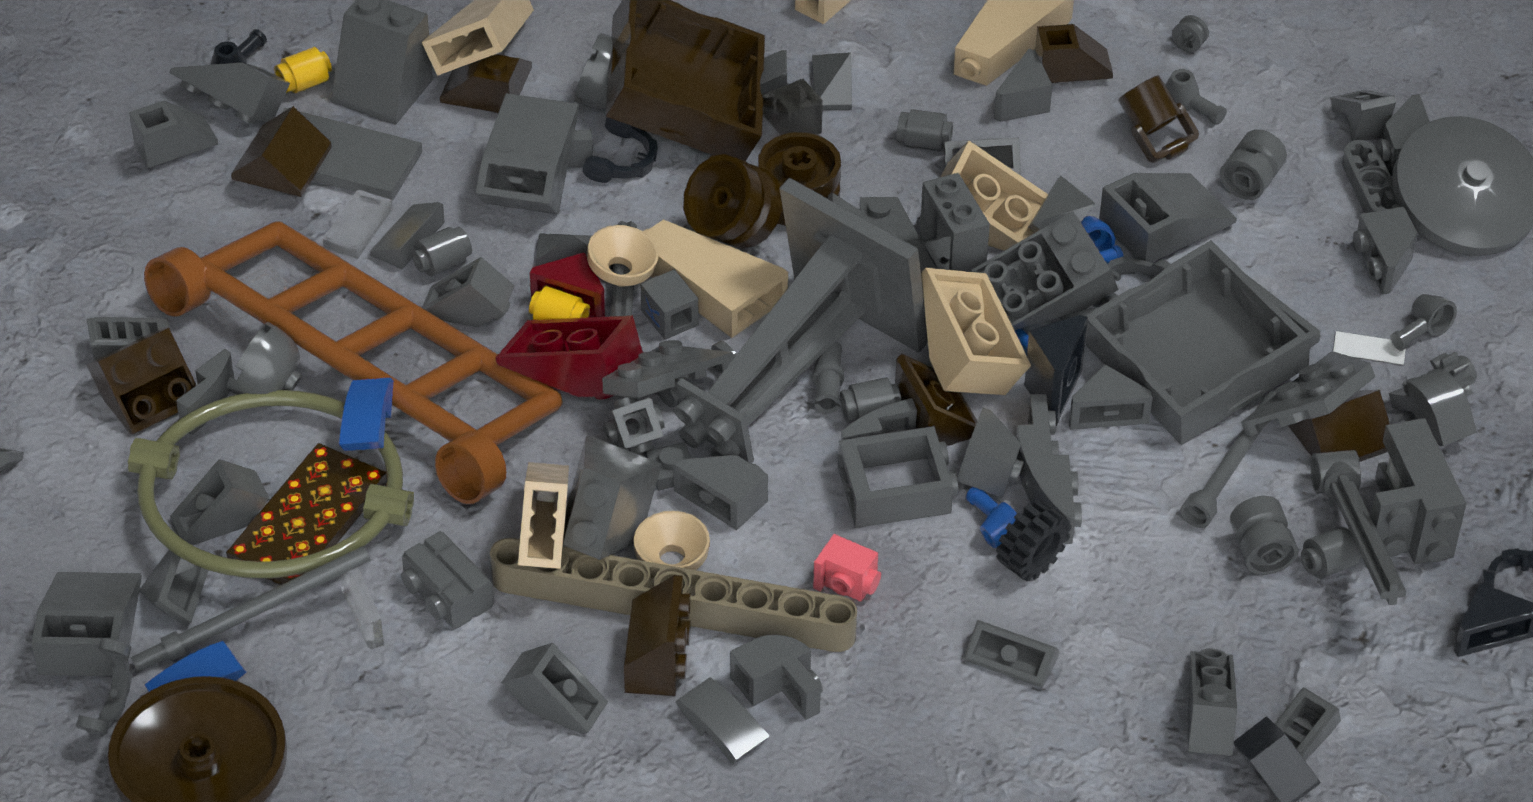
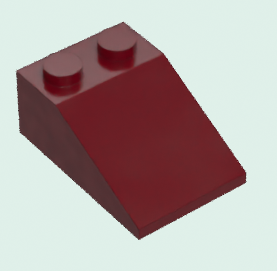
(572, 352)

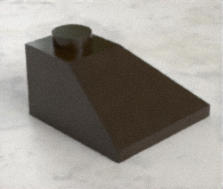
(486, 82)

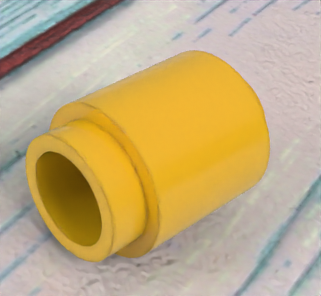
(304, 69)
(557, 305)

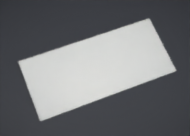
(1368, 348)

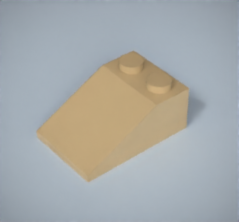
(1000, 192)
(970, 334)

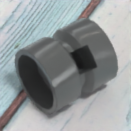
(1253, 164)
(1263, 535)

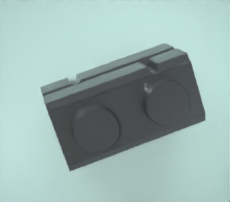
(446, 580)

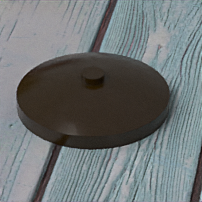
(198, 744)

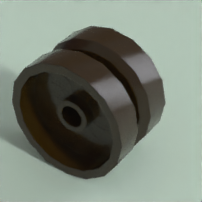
(804, 159)
(732, 201)

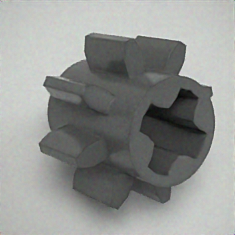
(1459, 367)

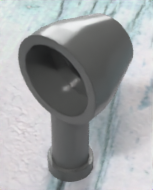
(1185, 90)
(1432, 315)

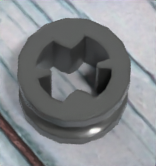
(1187, 25)

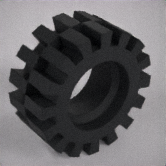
(1033, 540)

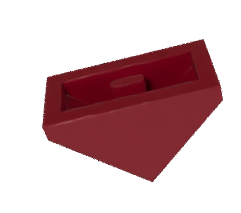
(573, 277)

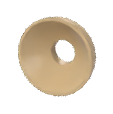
(622, 246)
(672, 532)

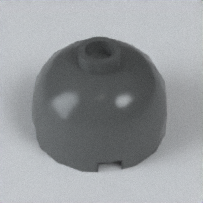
(594, 78)
(267, 364)

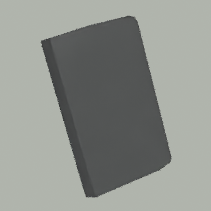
(414, 225)
(1011, 654)

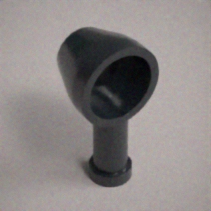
(228, 52)

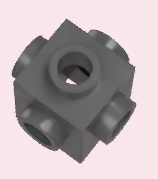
(648, 420)

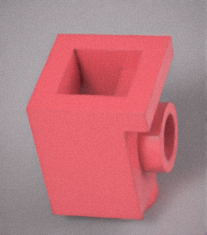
(847, 569)

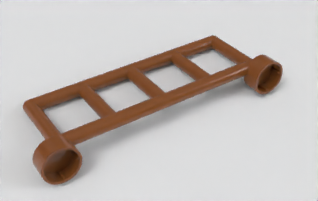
(471, 461)

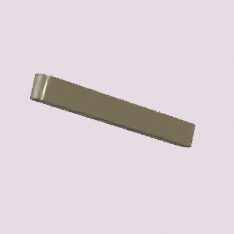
(716, 600)

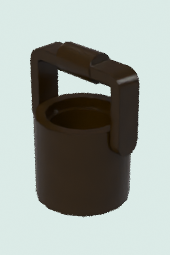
(1149, 110)

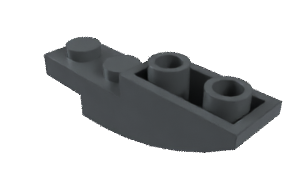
(1044, 471)

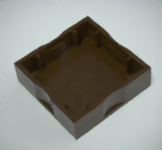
(686, 77)

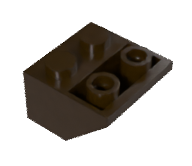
(143, 380)
(658, 639)

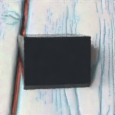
(1056, 361)

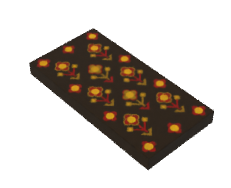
(309, 509)

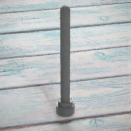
(1202, 505)

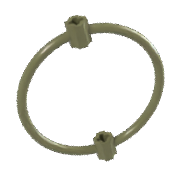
(161, 459)

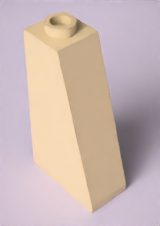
(476, 33)
(1004, 34)
(729, 283)
(543, 515)

